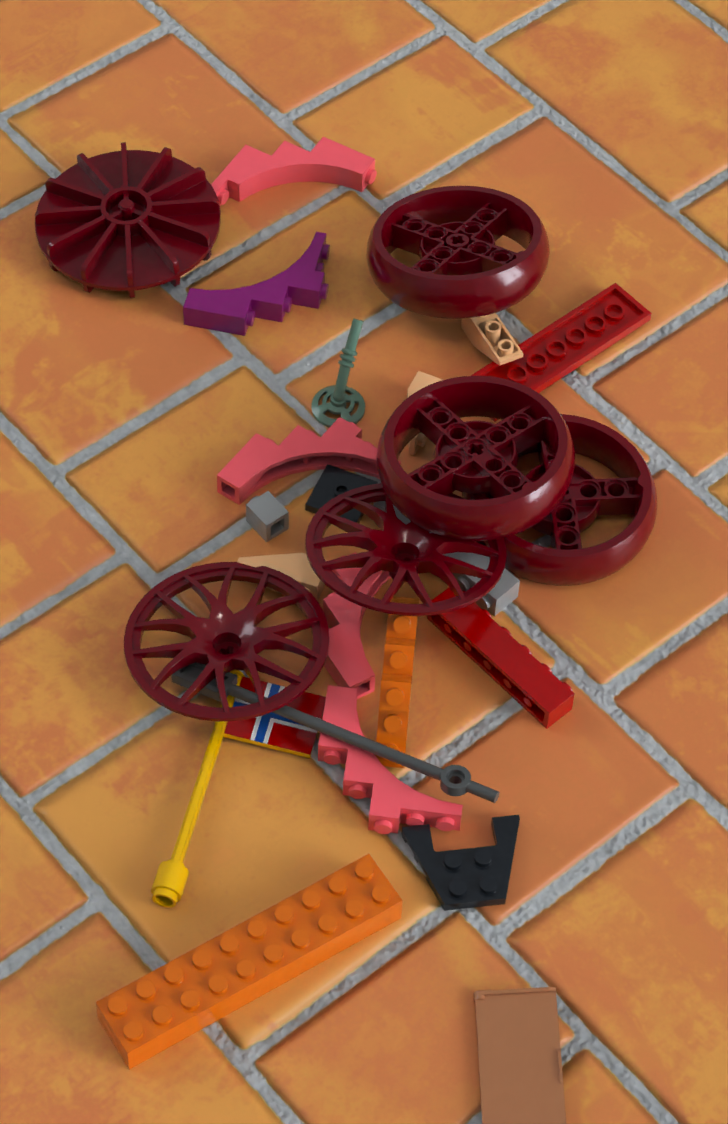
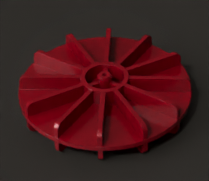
(127, 220)

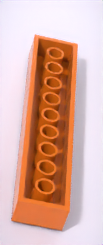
(248, 960)

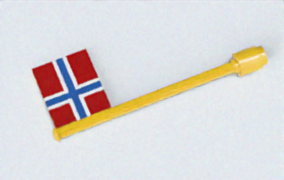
(265, 731)

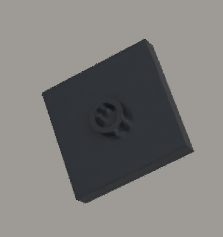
(333, 483)

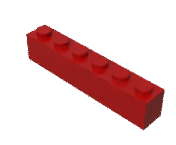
(505, 661)

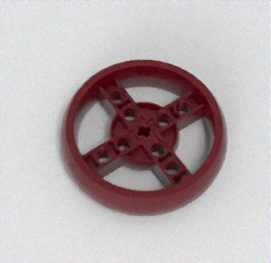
(459, 262)
(475, 458)
(585, 500)

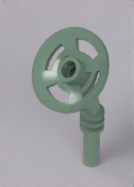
(337, 393)

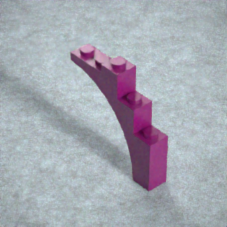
(237, 308)

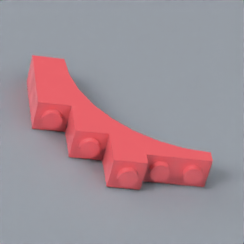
(300, 451)
(346, 654)
(367, 778)

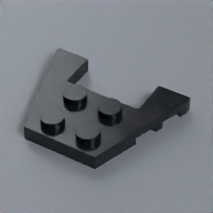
(467, 875)

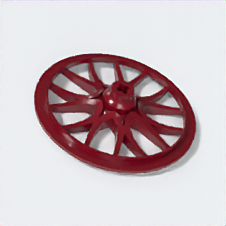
(400, 551)
(226, 639)

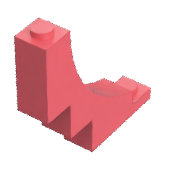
(326, 162)

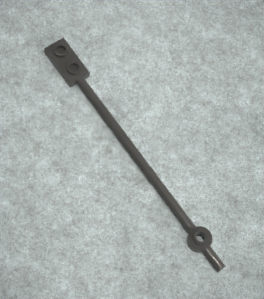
(453, 779)

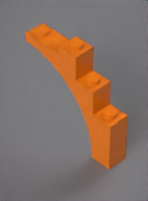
(396, 681)

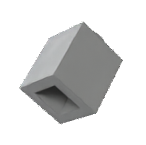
(267, 516)

